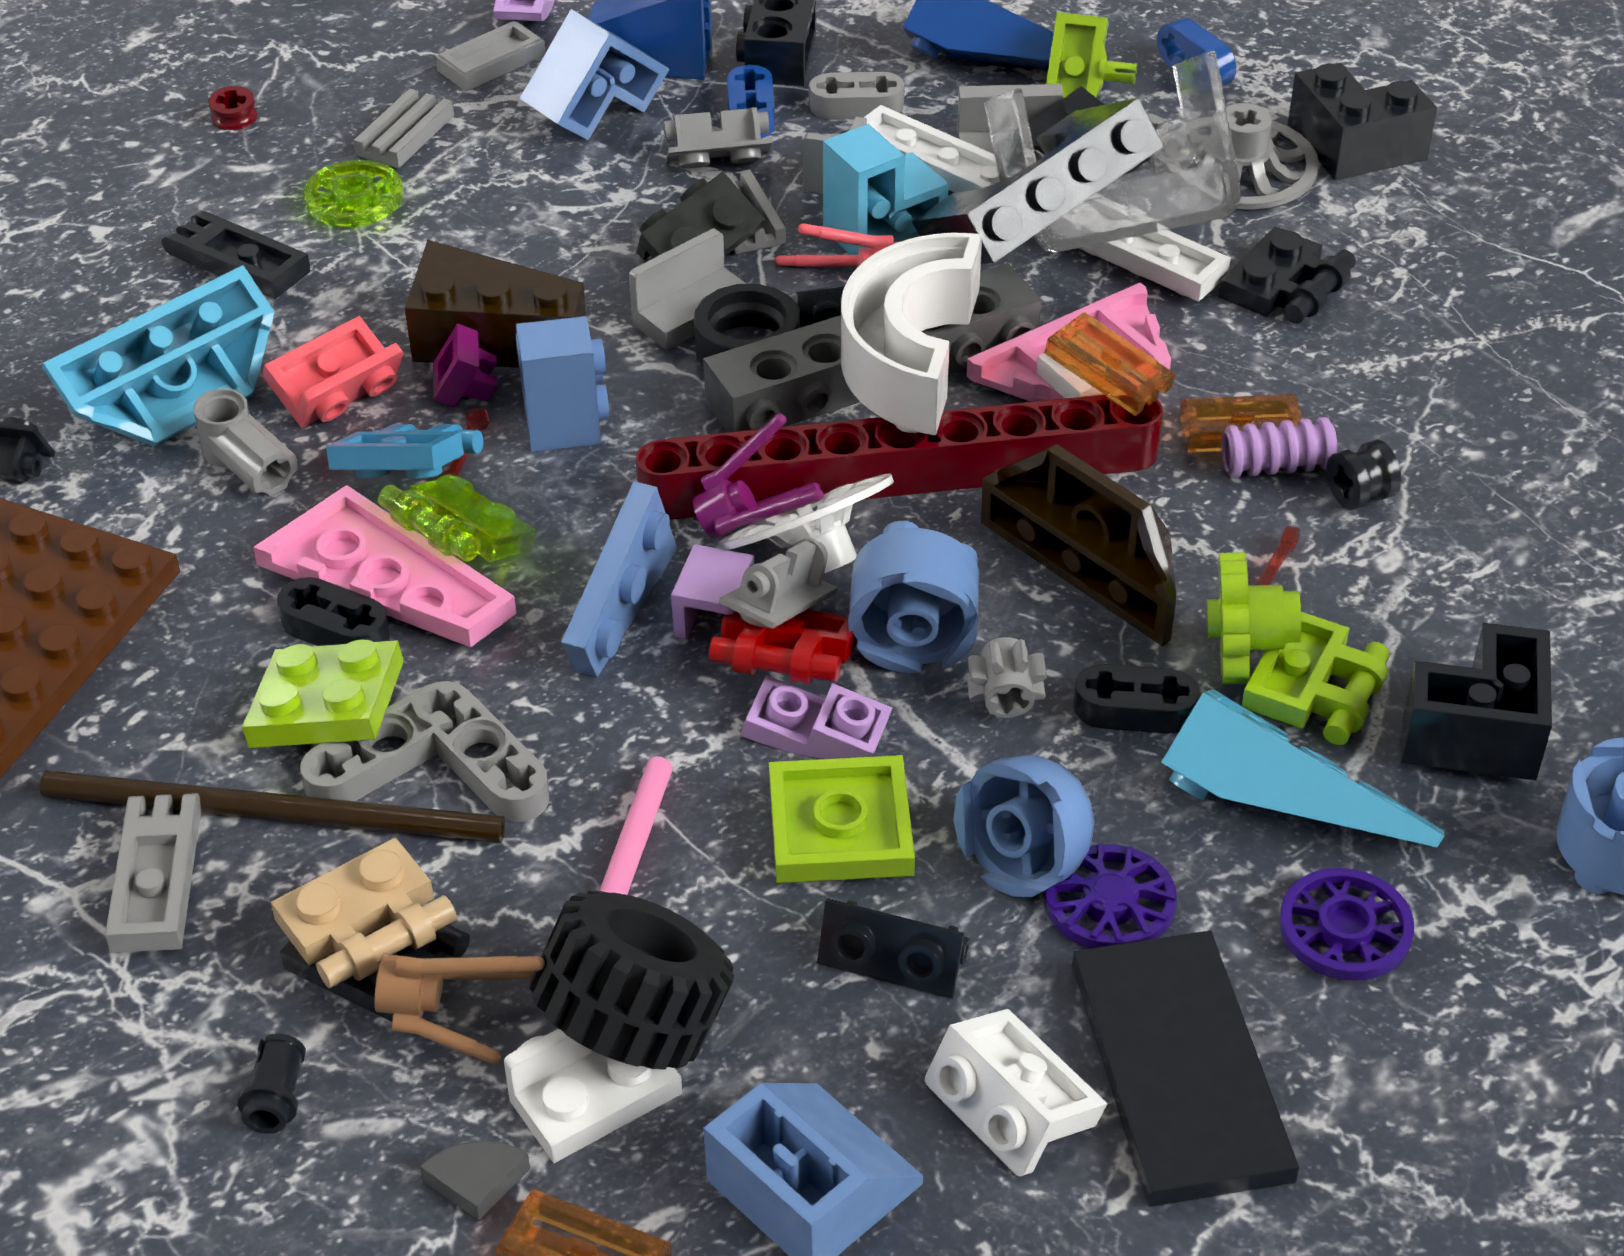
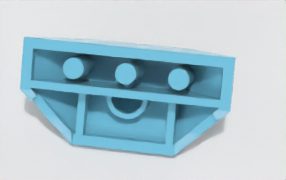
(156, 366)

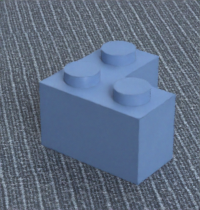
(585, 73)
(559, 383)

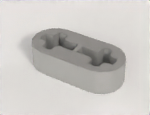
(854, 94)

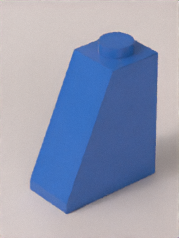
(667, 30)

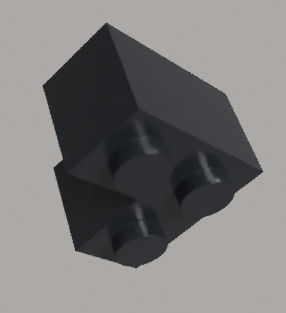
(1357, 127)
(1484, 715)

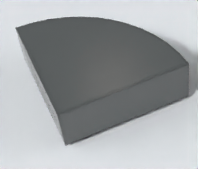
(475, 1174)

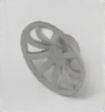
(1253, 143)

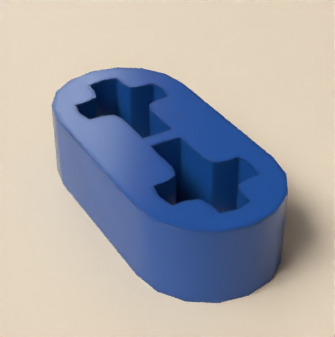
(1187, 39)
(749, 88)

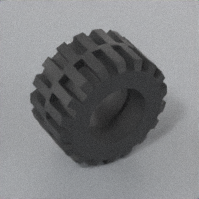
(631, 980)

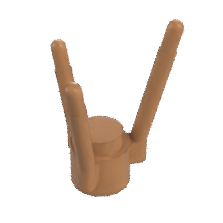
(415, 985)

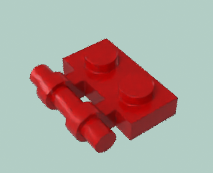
(802, 647)

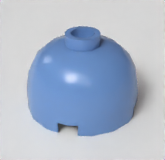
(1024, 823)

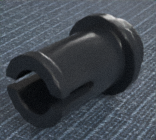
(270, 1097)

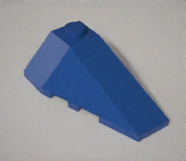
(977, 33)

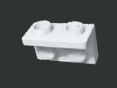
(1010, 1088)
(579, 1095)

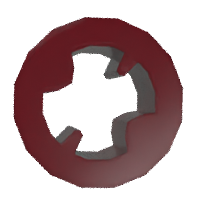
(232, 108)

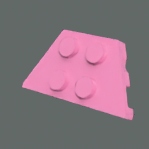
(1013, 364)

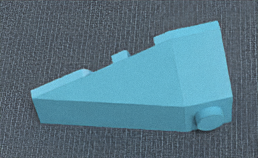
(1252, 763)

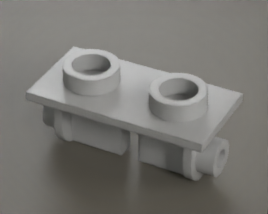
(698, 143)
(782, 585)

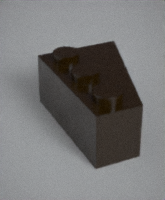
(483, 296)

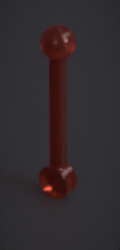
(475, 420)
(1288, 543)

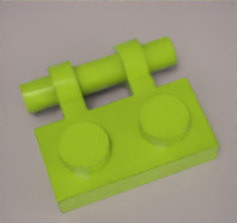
(1294, 679)

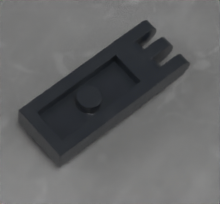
(224, 246)

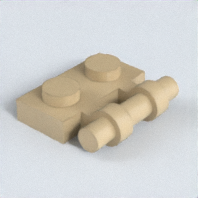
(356, 900)

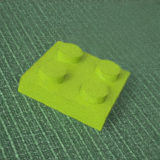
(323, 694)
(841, 819)

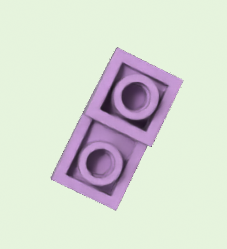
(815, 726)

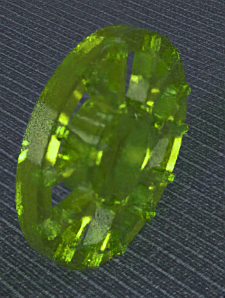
(353, 193)

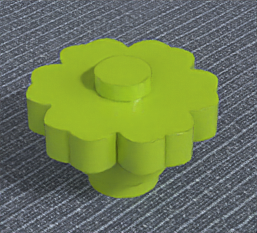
(1249, 617)

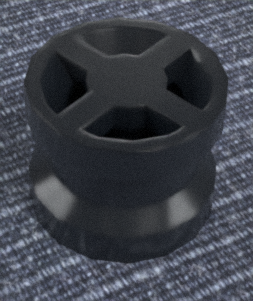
(1363, 474)

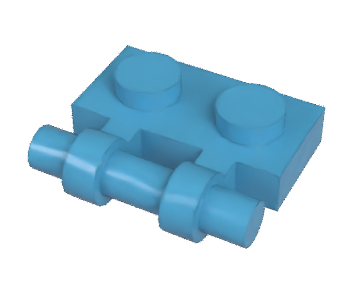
(403, 448)

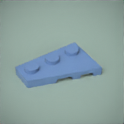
(621, 580)

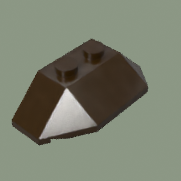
(1087, 535)

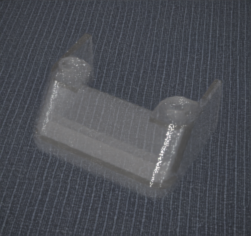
(1188, 178)

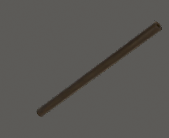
(280, 806)

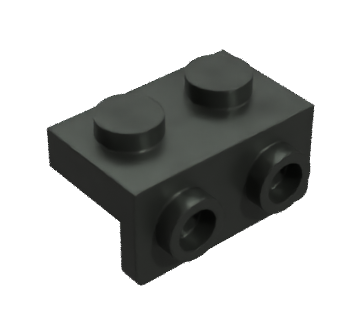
(703, 207)

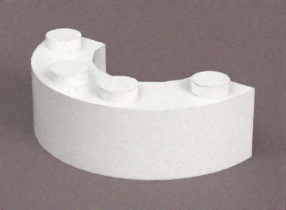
(883, 315)

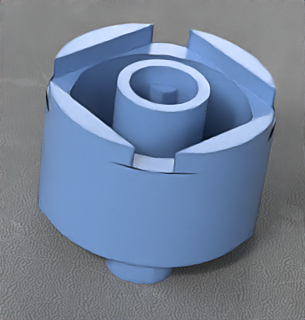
(914, 598)
(1593, 819)

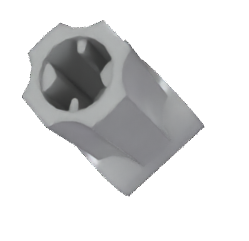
(241, 443)

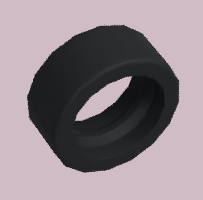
(738, 307)

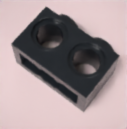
(779, 38)

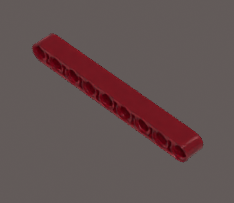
(958, 457)

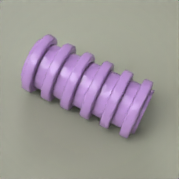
(1278, 447)

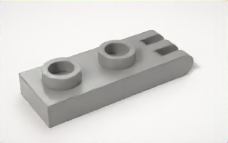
(153, 875)

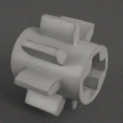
(1006, 677)

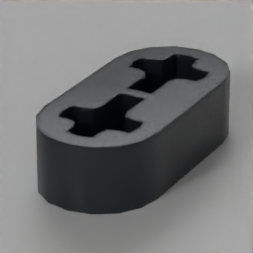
(330, 614)
(1134, 698)

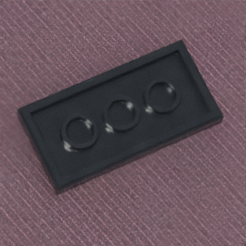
(1183, 1069)

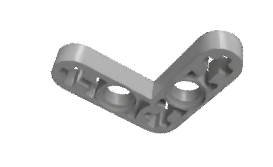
(429, 732)

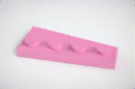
(365, 551)

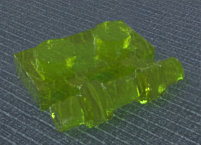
(459, 519)

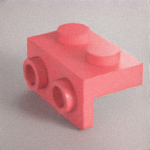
(333, 372)

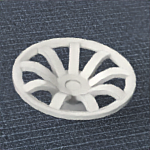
(822, 525)

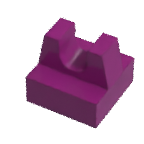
(463, 369)

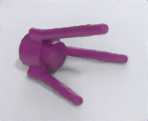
(732, 505)

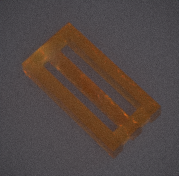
(1104, 367)
(1207, 418)
(530, 1240)

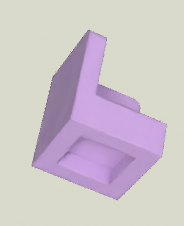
(703, 580)

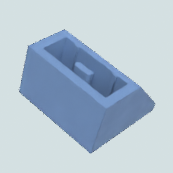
(804, 1168)

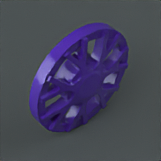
(1113, 898)
(1346, 924)

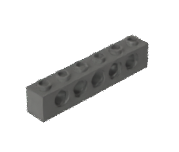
(802, 368)

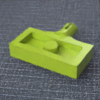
(1080, 55)

